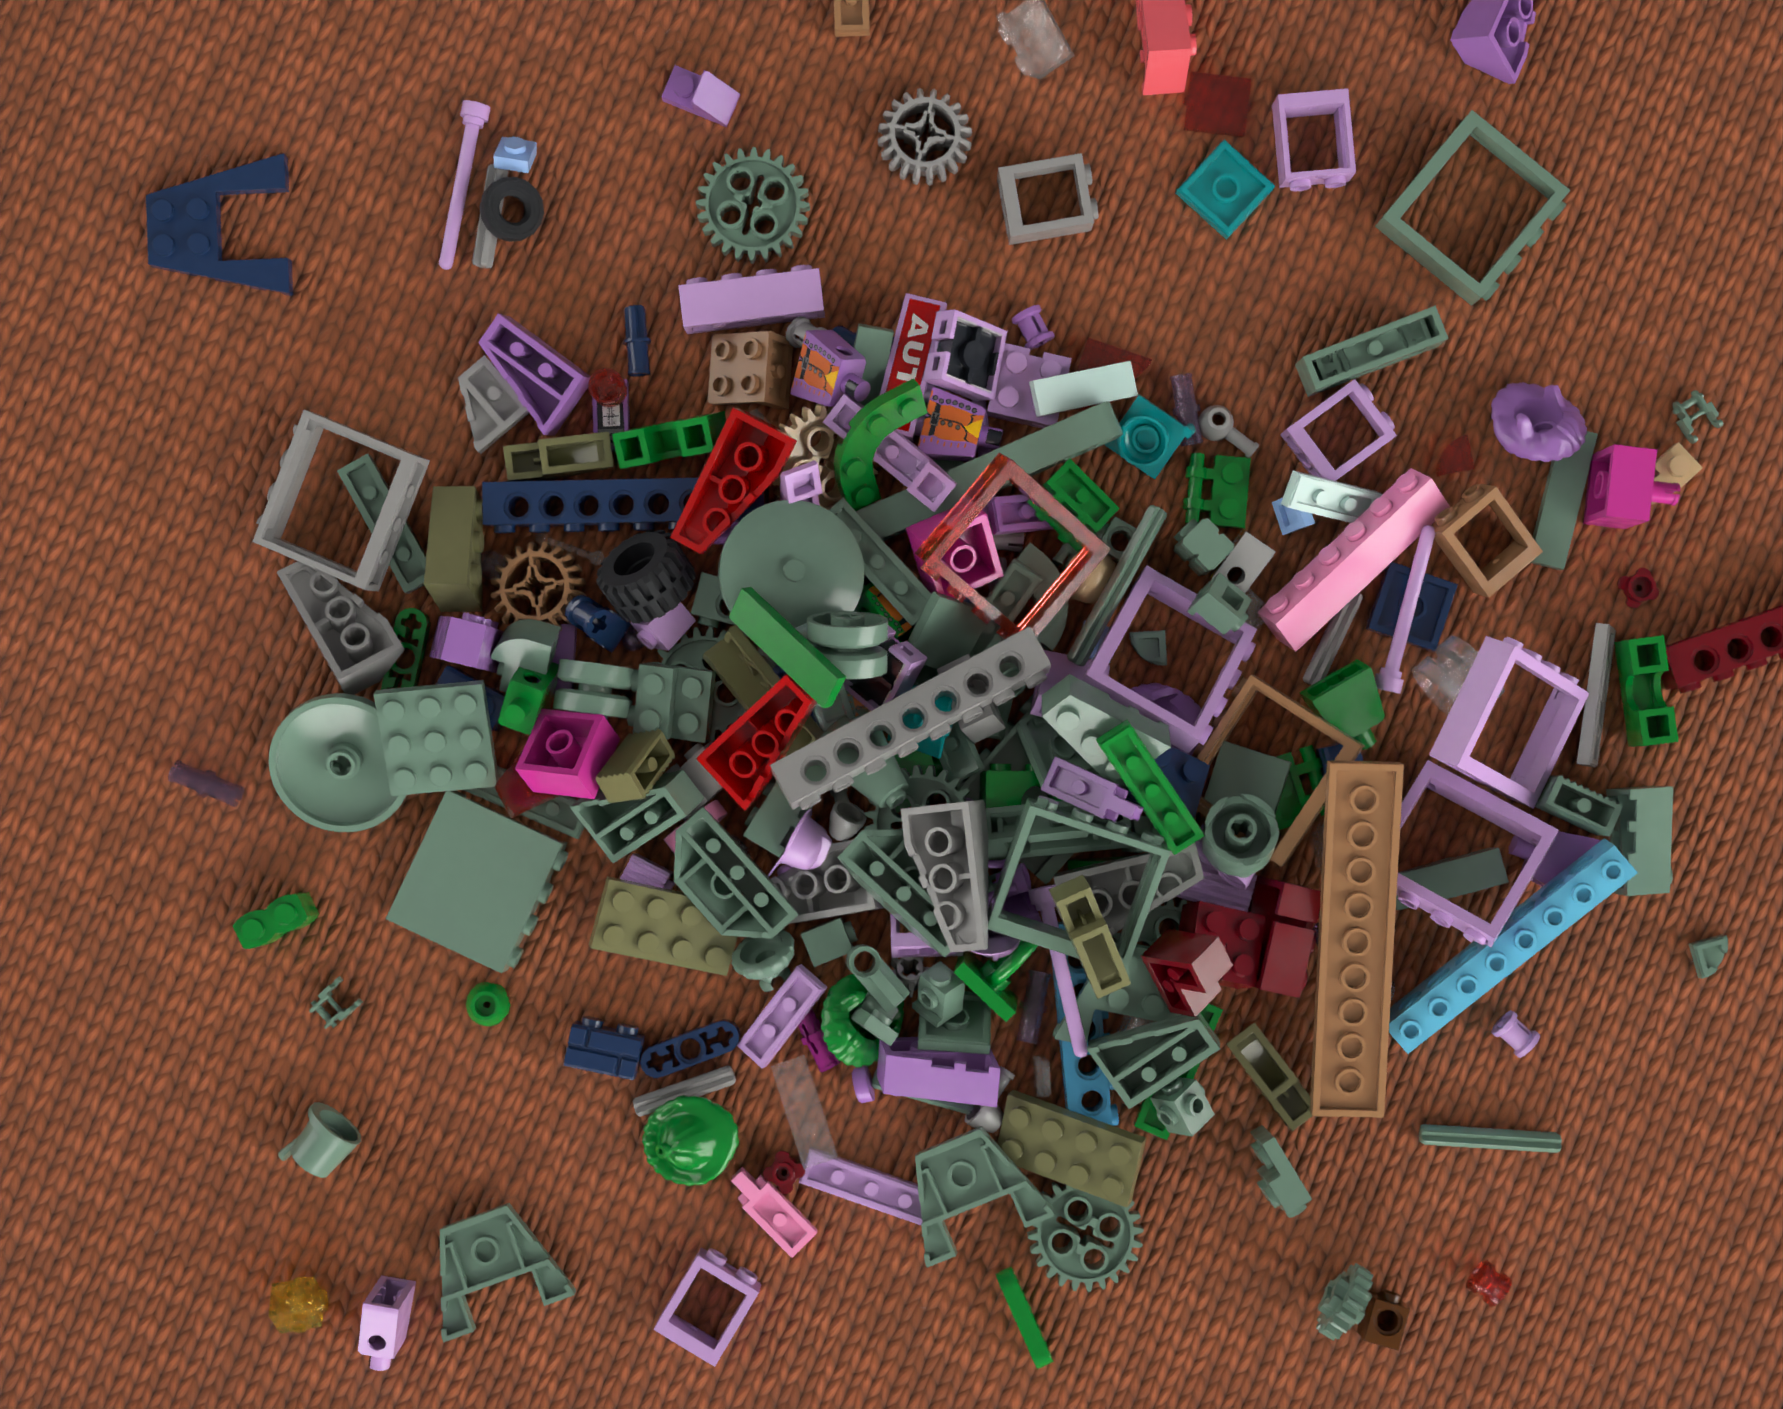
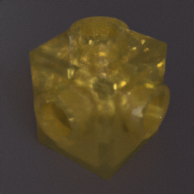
(297, 1305)

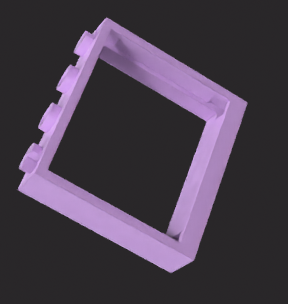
(1179, 598)
(1476, 703)
(1494, 810)

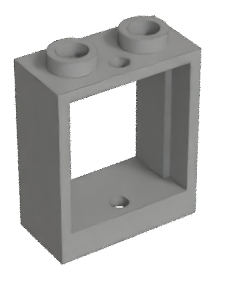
(1021, 233)

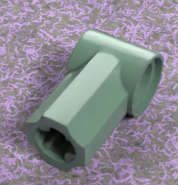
(878, 979)

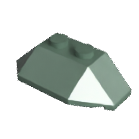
(890, 876)
(727, 881)

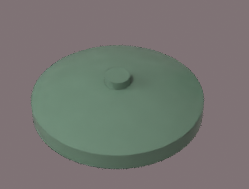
(794, 559)
(332, 764)

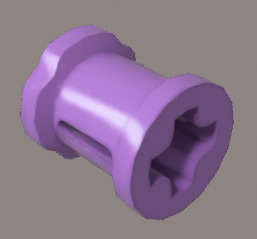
(1033, 327)

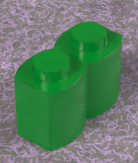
(279, 917)

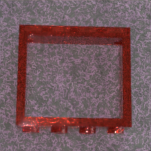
(967, 510)

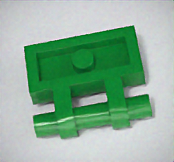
(1228, 490)
(1080, 497)
(1293, 795)

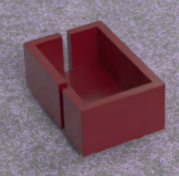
(1286, 934)

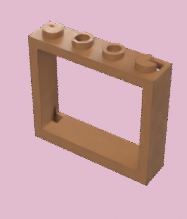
(1227, 721)

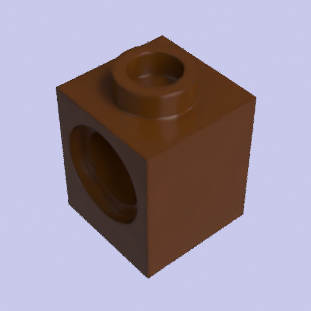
(1391, 1332)

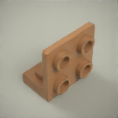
(750, 369)

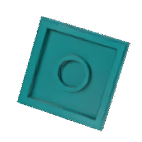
(1225, 189)

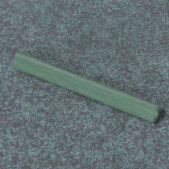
(1117, 585)

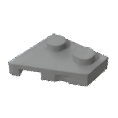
(490, 403)

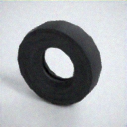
(526, 194)

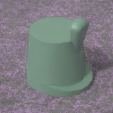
(323, 1141)

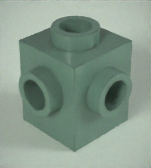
(1182, 1106)

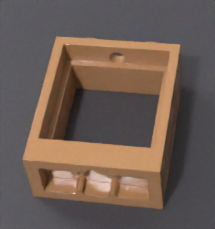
(1504, 565)

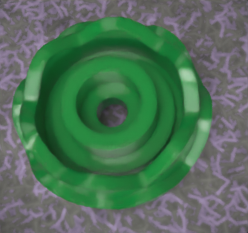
(498, 1001)

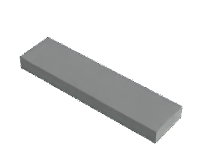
(1596, 701)

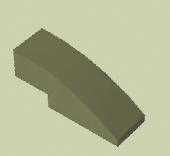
(558, 457)
(1090, 936)
(1271, 1076)

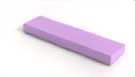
(866, 1187)

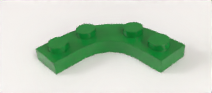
(868, 428)

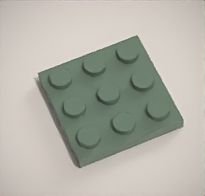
(436, 737)

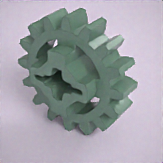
(1344, 1301)

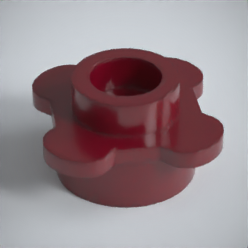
(1648, 587)
(794, 1171)

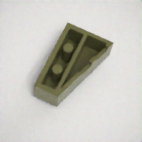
(455, 549)

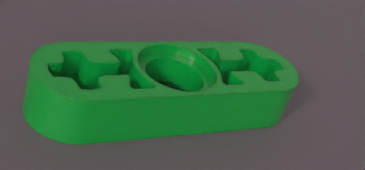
(419, 651)
(1024, 1317)

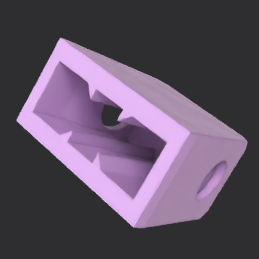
(385, 1320)

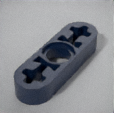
(663, 1049)

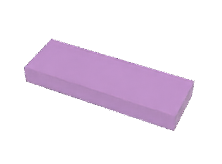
(781, 1016)

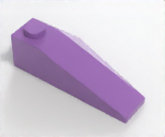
(1493, 36)

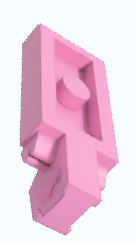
(774, 1212)

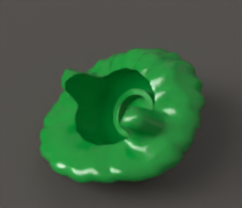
(844, 1036)
(690, 1140)

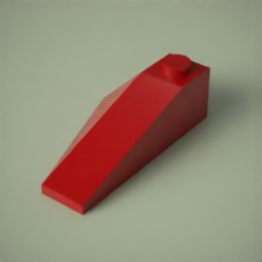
(736, 473)

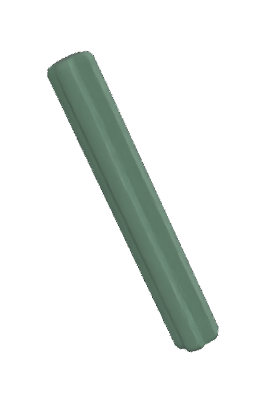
(1490, 1138)

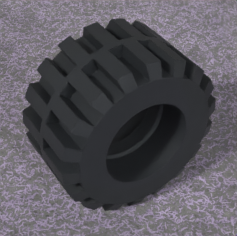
(646, 576)

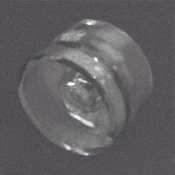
(1444, 676)

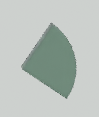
(1150, 646)
(1708, 954)

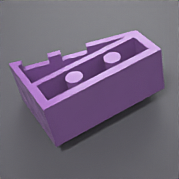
(536, 372)
(466, 641)
(937, 1074)

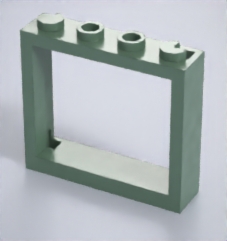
(1435, 260)
(1056, 938)

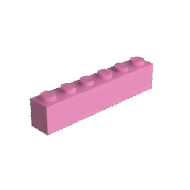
(1353, 559)

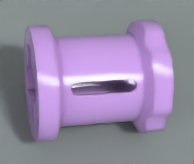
(1515, 1034)

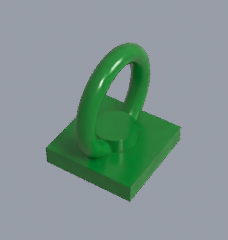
(992, 978)

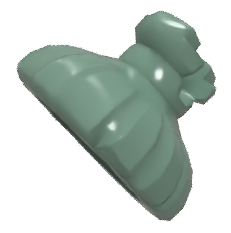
(764, 958)

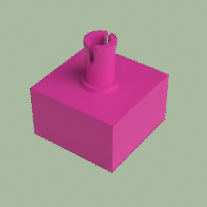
(1624, 486)
(970, 557)
(567, 753)

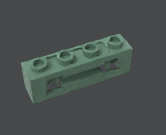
(1371, 351)
(1045, 836)

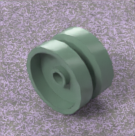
(851, 641)
(594, 688)

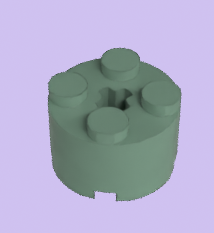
(1230, 817)

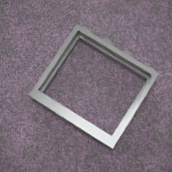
(389, 524)

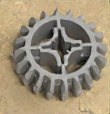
(912, 132)

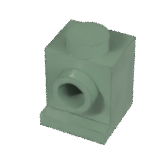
(1221, 604)
(939, 994)

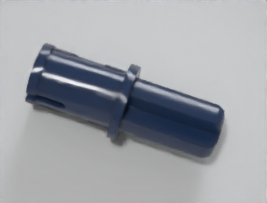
(636, 341)

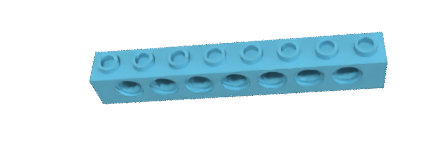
(1525, 933)

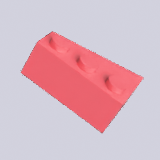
(1165, 44)

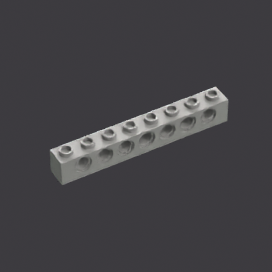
(1020, 649)

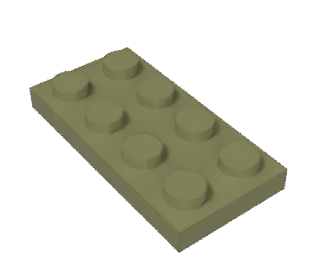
(659, 928)
(1071, 1148)

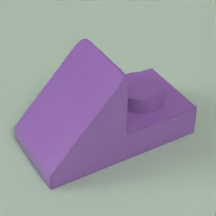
(701, 95)

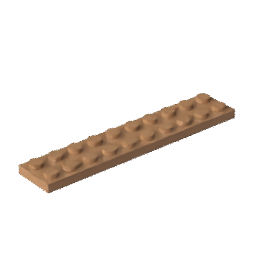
(1356, 938)

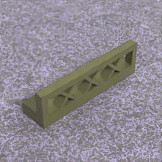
(751, 677)

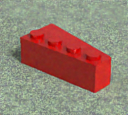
(756, 740)

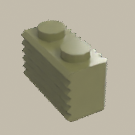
(635, 766)

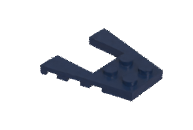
(187, 227)

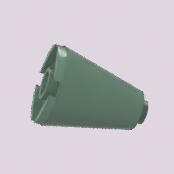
(883, 787)

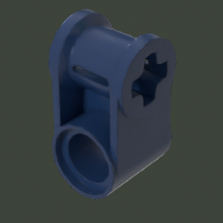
(596, 621)

